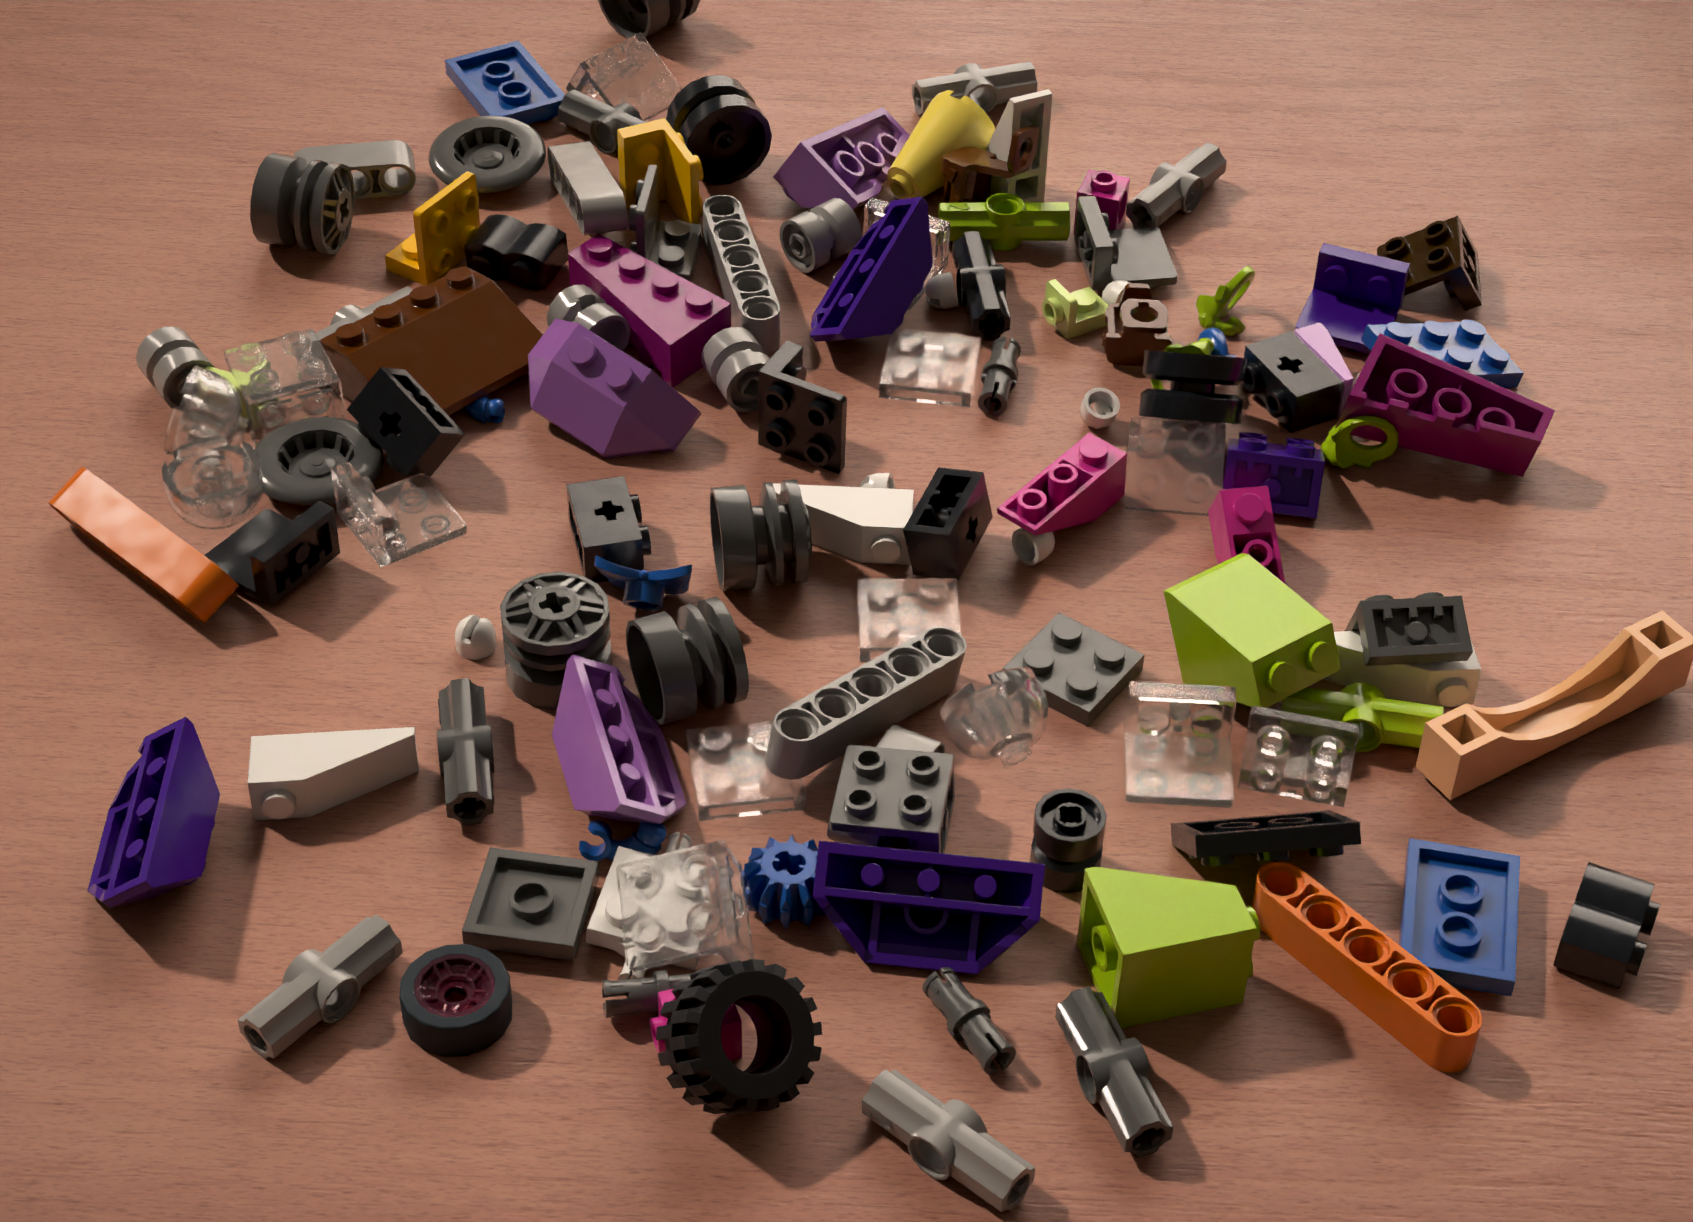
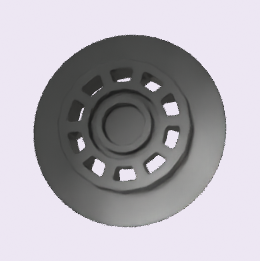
(493, 148)
(301, 453)

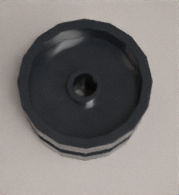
(721, 128)
(1192, 387)

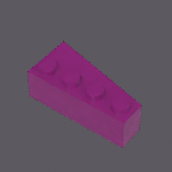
(665, 312)
(1445, 410)

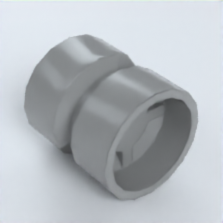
(820, 235)
(587, 308)
(167, 360)
(734, 364)

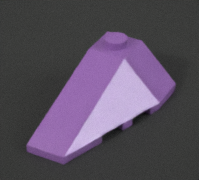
(843, 161)

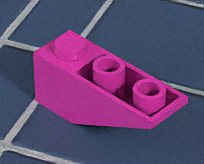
(1071, 489)
(1245, 524)

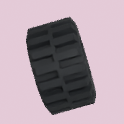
(782, 1030)

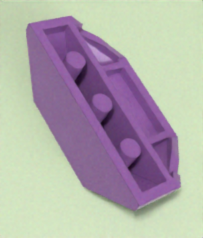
(604, 394)
(612, 748)

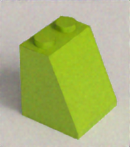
(1249, 633)
(1164, 943)

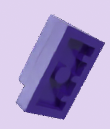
(1354, 292)
(1288, 470)

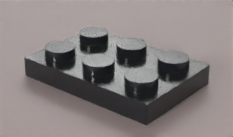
(1266, 836)

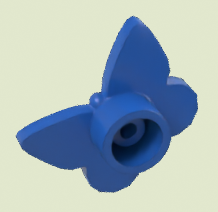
(645, 588)

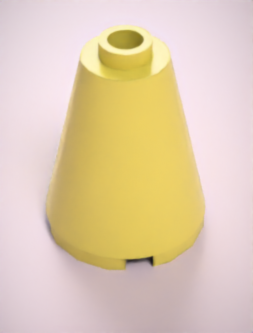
(941, 129)

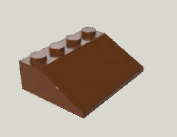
(450, 336)

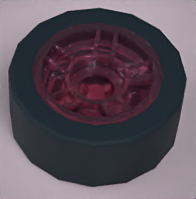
(453, 975)

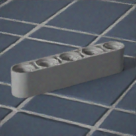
(587, 188)
(741, 270)
(864, 702)

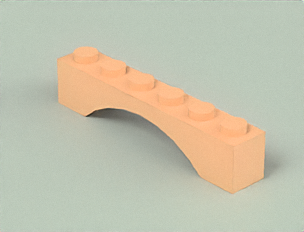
(1484, 743)

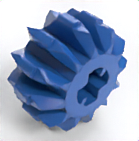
(782, 881)

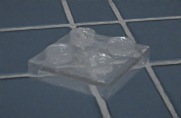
(930, 367)
(902, 608)
(733, 775)

